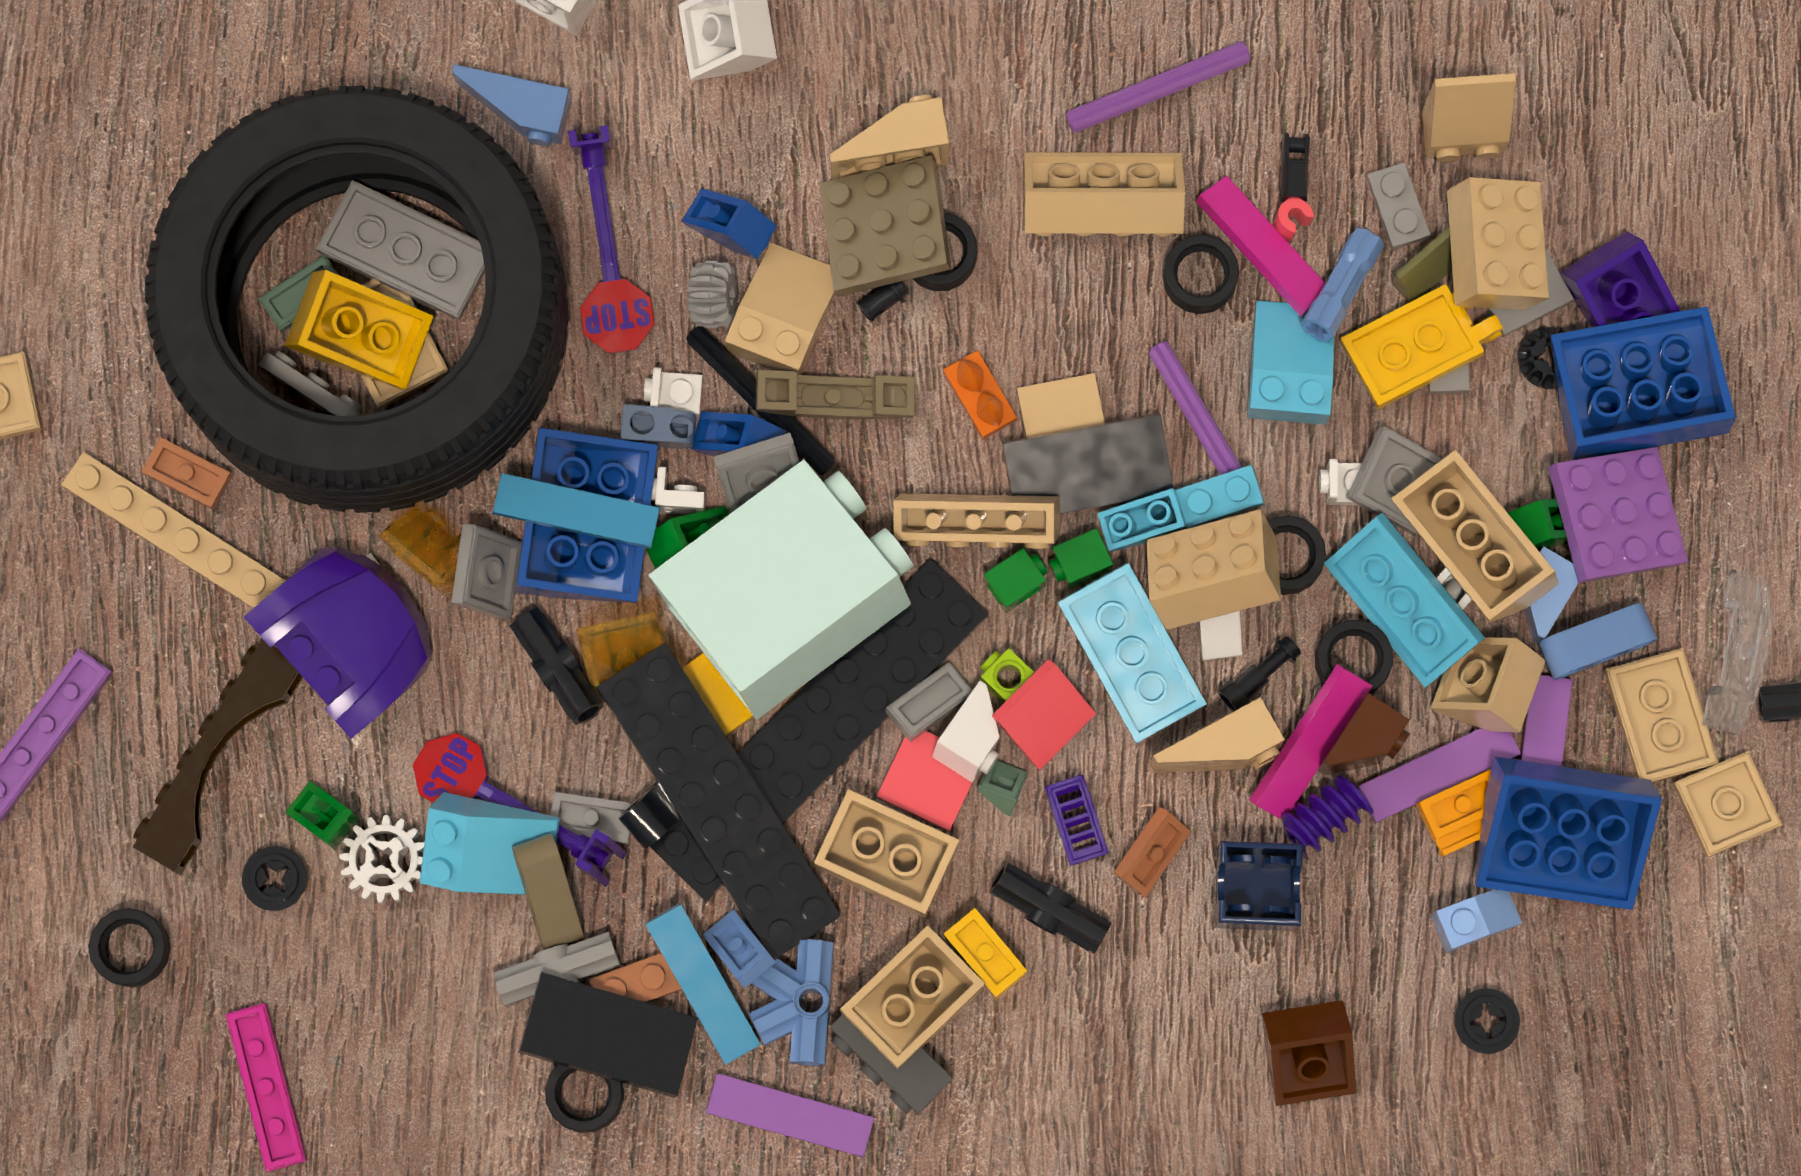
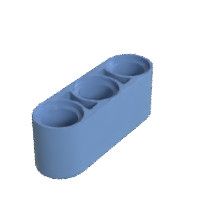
(1597, 641)

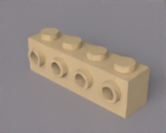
(977, 519)

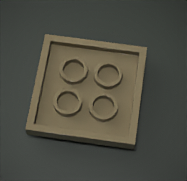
(885, 225)

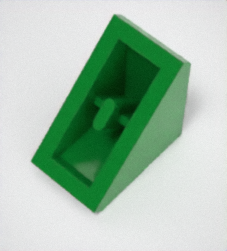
(322, 815)

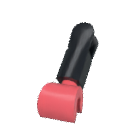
(1293, 187)

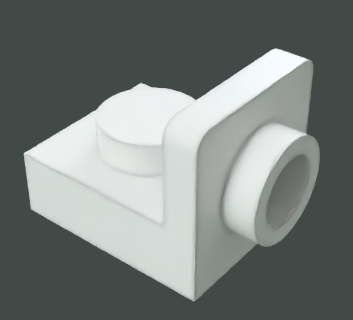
(674, 391)
(1337, 481)
(680, 501)

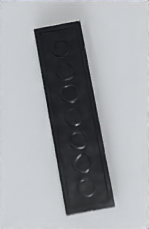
(718, 801)

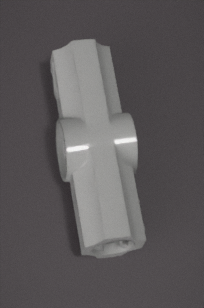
(564, 961)

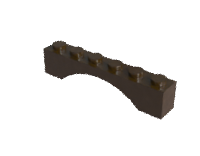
(175, 828)

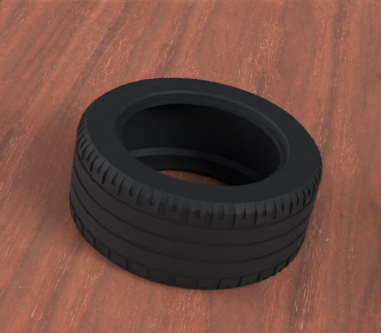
(263, 177)

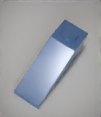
(525, 105)

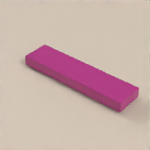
(1261, 244)
(1310, 742)
(266, 1087)

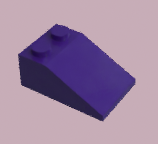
(1619, 283)

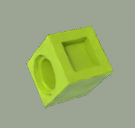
(995, 665)

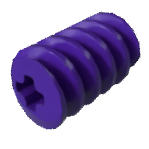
(1325, 814)

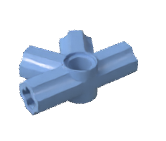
(785, 1013)

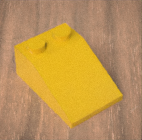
(358, 329)

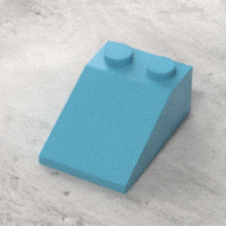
(1288, 368)
(473, 841)

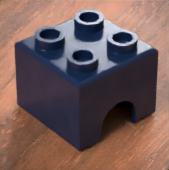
(1258, 886)

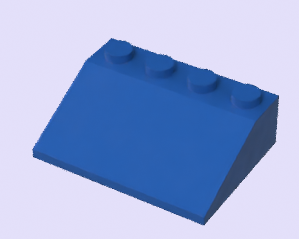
(1641, 384)
(576, 564)
(1565, 832)

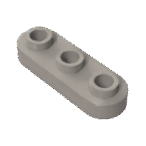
(310, 388)

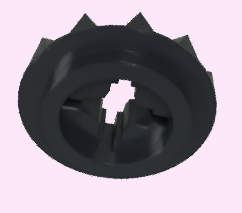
(1533, 346)
(255, 878)
(1498, 1006)

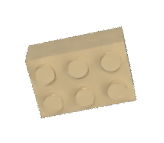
(1497, 243)
(1213, 569)
(886, 853)

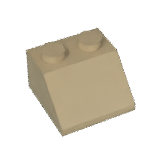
(1491, 685)

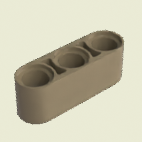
(547, 891)

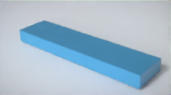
(575, 511)
(702, 983)

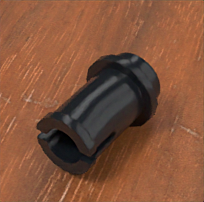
(882, 299)

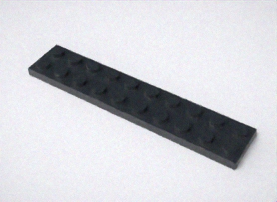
(840, 710)

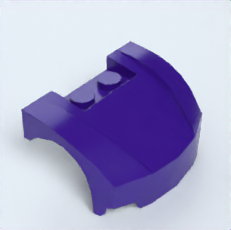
(346, 634)

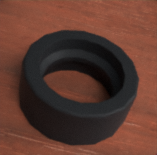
(1209, 245)
(964, 270)
(1317, 551)
(1364, 630)
(99, 939)
(575, 1123)

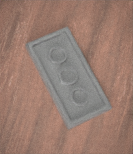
(404, 250)

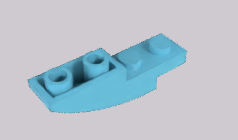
(1181, 508)

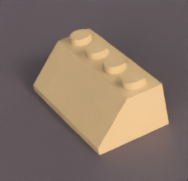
(1103, 193)
(1476, 539)

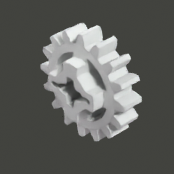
(369, 873)

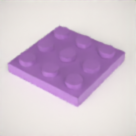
(1617, 514)

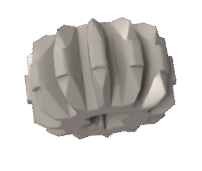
(712, 294)

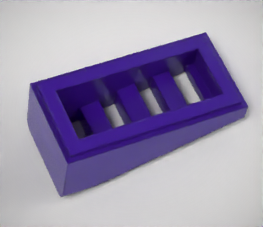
(1064, 787)

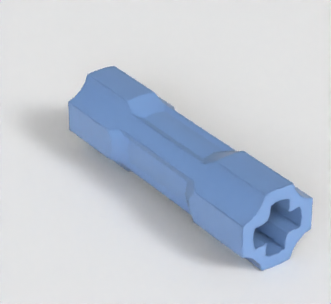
(1335, 297)

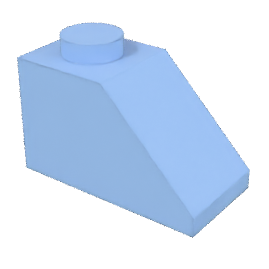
(1546, 610)
(1475, 919)

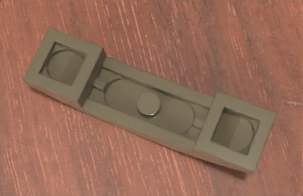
(835, 396)

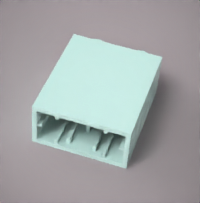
(785, 585)

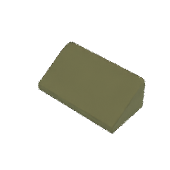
(1425, 268)

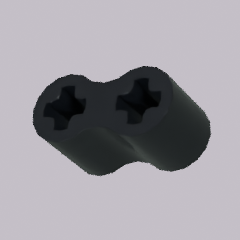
(649, 816)

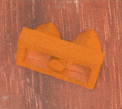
(980, 395)

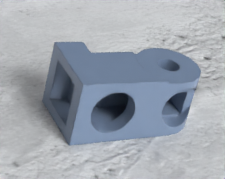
(658, 426)

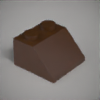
(1367, 738)
(1309, 1052)

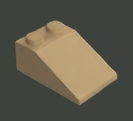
(1468, 116)
(900, 136)
(782, 311)
(1230, 743)
(913, 997)

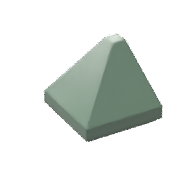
(1003, 786)

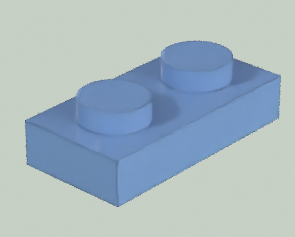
(739, 948)

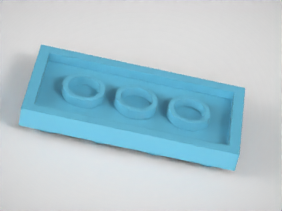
(1404, 600)
(1131, 652)

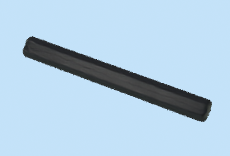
(745, 386)

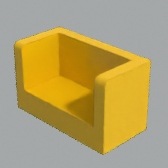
(985, 953)

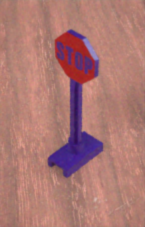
(616, 311)
(459, 768)

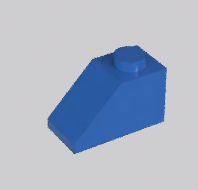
(730, 223)
(726, 432)

